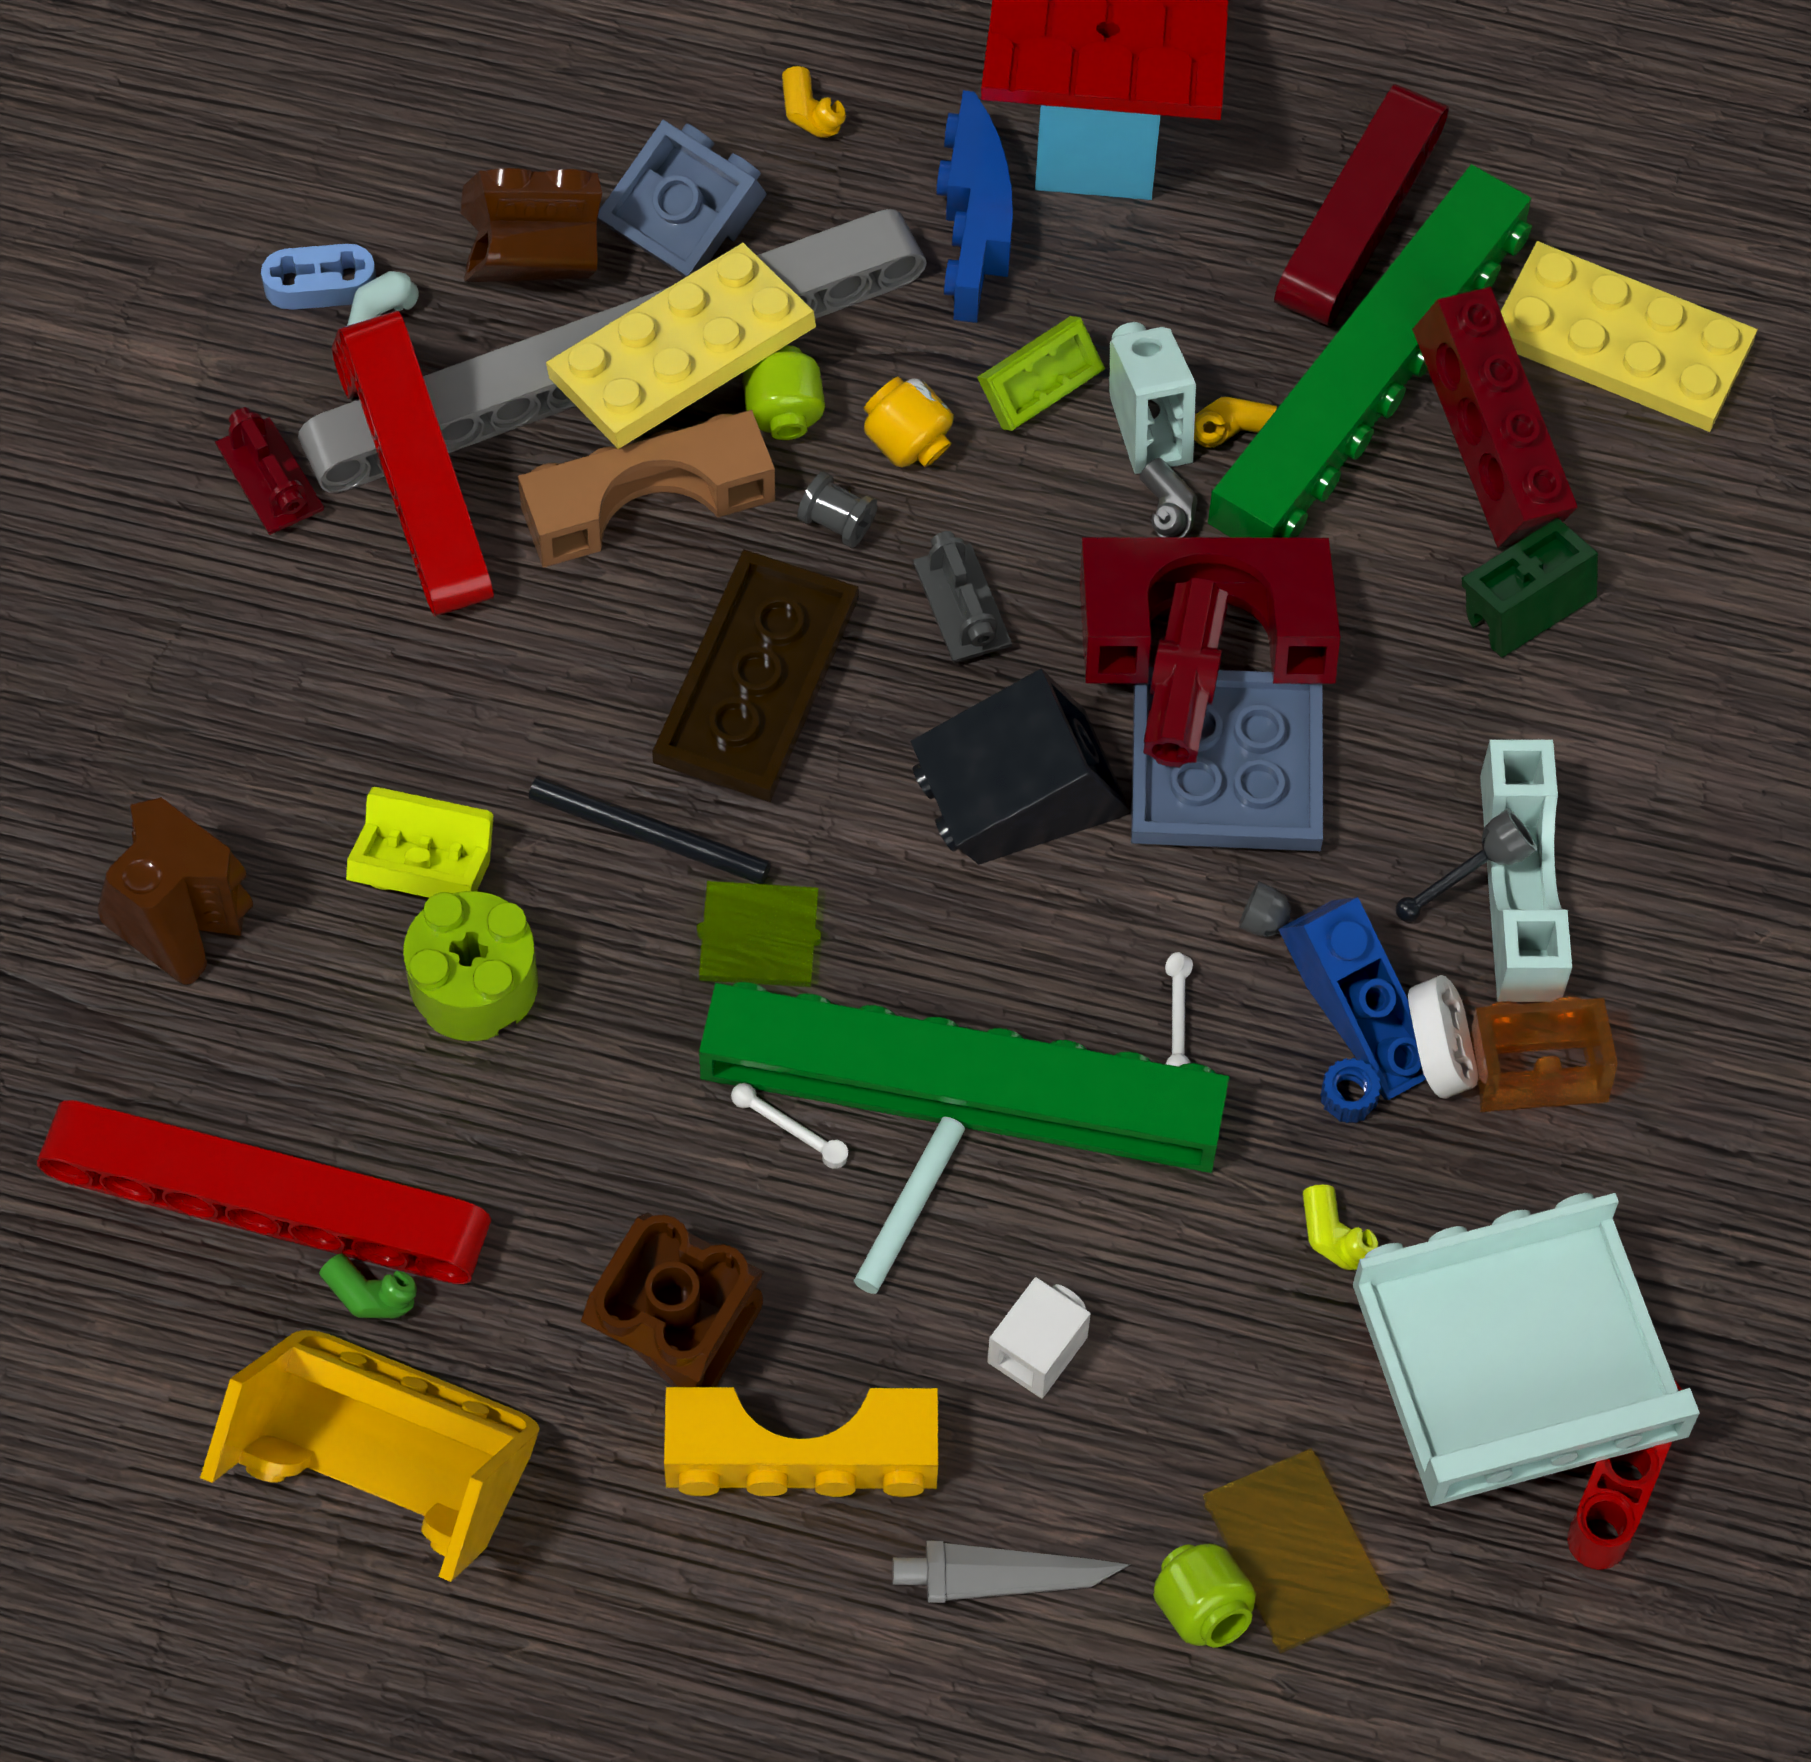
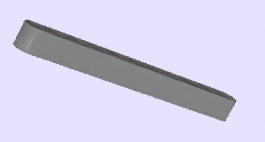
(513, 382)

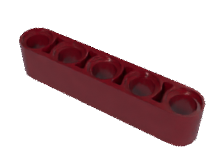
(1361, 205)

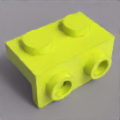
(420, 845)

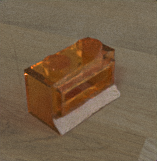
(1539, 1027)

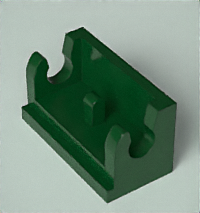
(1531, 586)

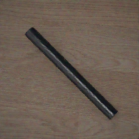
(649, 830)

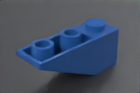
(1357, 989)

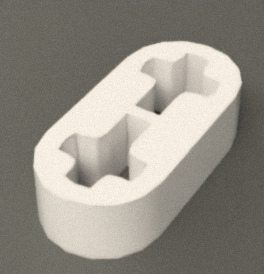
(1442, 1037)

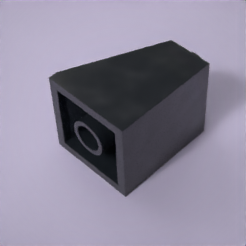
(1017, 771)

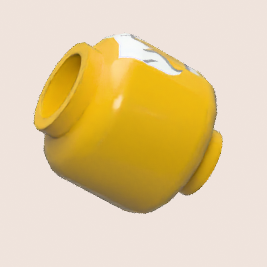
(908, 422)

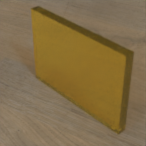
(1296, 1550)

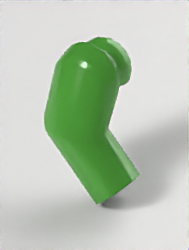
(369, 1298)

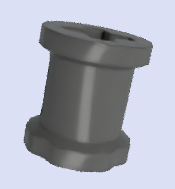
(837, 509)

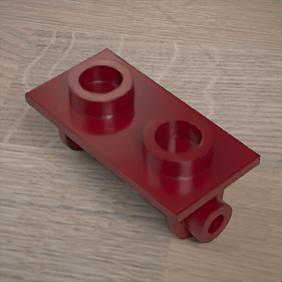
(267, 471)

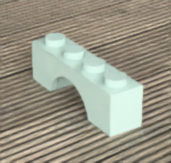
(1525, 908)

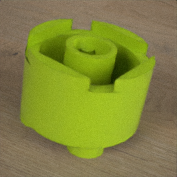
(471, 964)

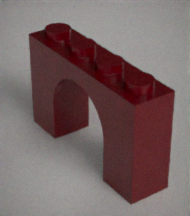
(1274, 579)

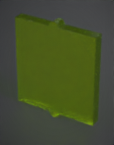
(758, 934)

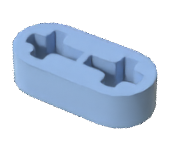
(317, 275)

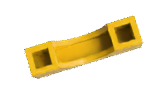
(883, 1446)

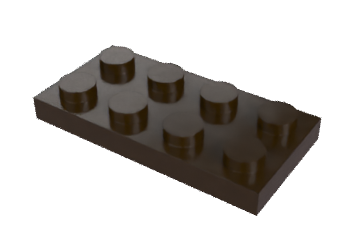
(756, 675)

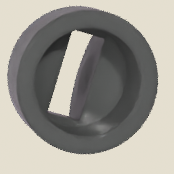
(1265, 911)

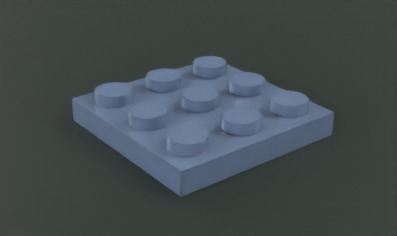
(1253, 771)

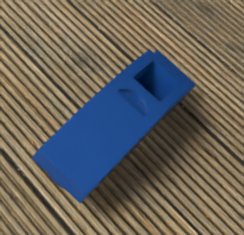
(977, 202)

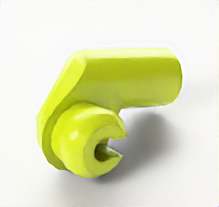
(1328, 1235)

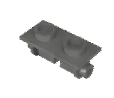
(961, 599)

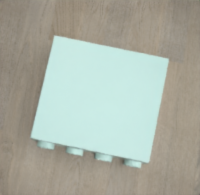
(1519, 1349)

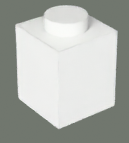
(1039, 1336)

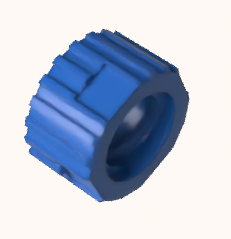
(1354, 1071)

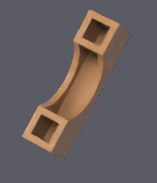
(713, 462)

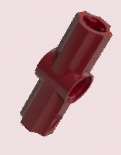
(1185, 672)

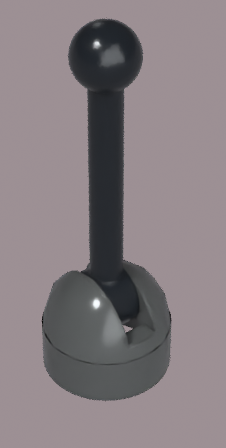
(1503, 842)

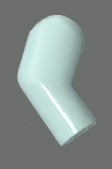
(383, 294)

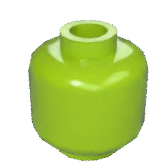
(784, 393)
(1205, 1595)

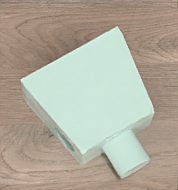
(1152, 368)

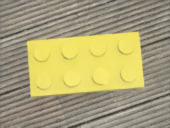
(1625, 336)
(680, 345)

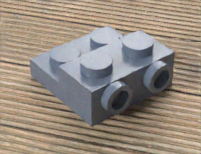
(682, 198)

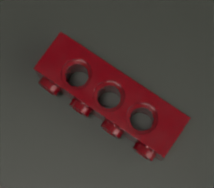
(1493, 415)

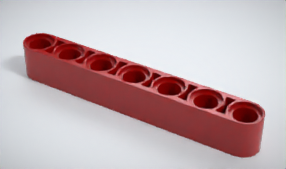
(264, 1192)

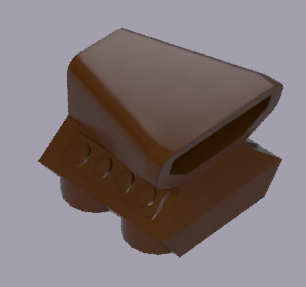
(532, 224)
(172, 887)
(676, 1301)

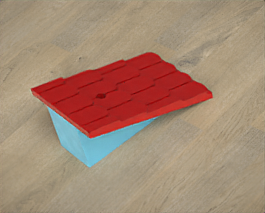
(1105, 81)

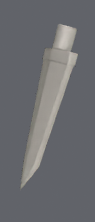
(978, 1572)

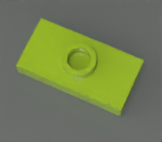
(1041, 373)

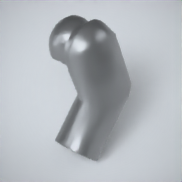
(1176, 500)

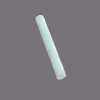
(909, 1205)

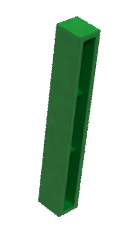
(1368, 362)
(975, 1076)

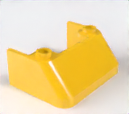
(378, 1430)

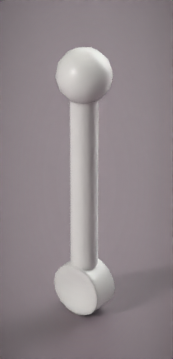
(1179, 968)
(833, 1152)

